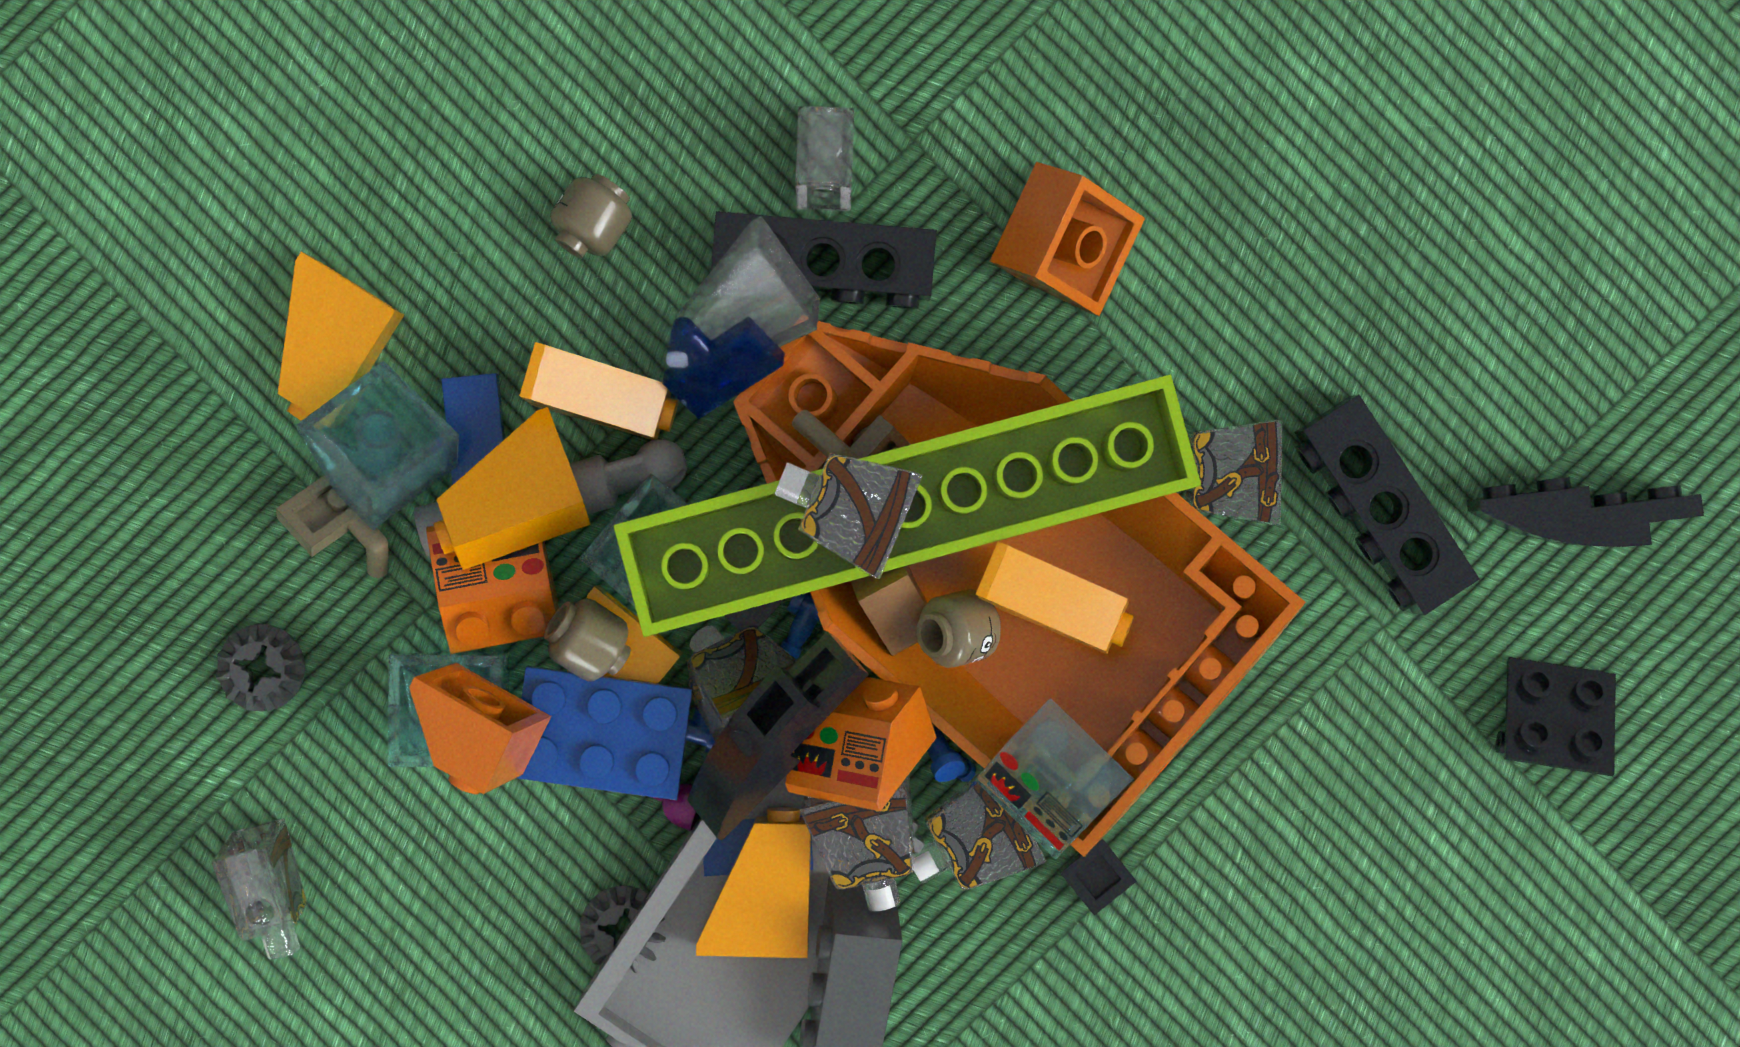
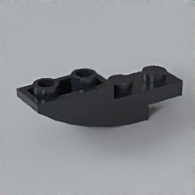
(1567, 517)
(766, 729)

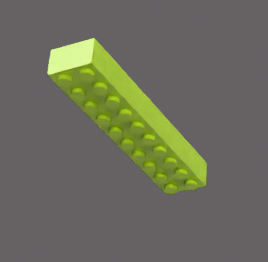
(972, 493)

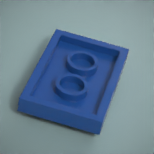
(608, 733)

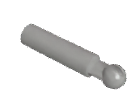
(599, 480)

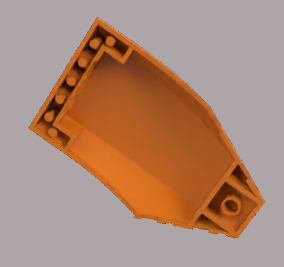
(1194, 593)

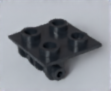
(1559, 717)

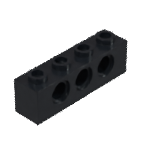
(909, 249)
(1444, 567)

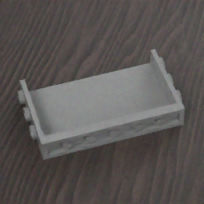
(694, 997)

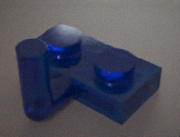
(718, 366)

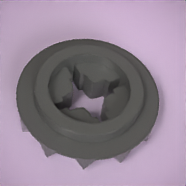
(282, 655)
(607, 909)

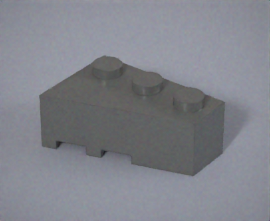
(854, 972)

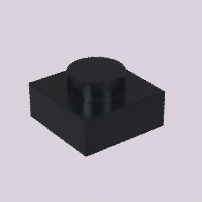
(1097, 876)

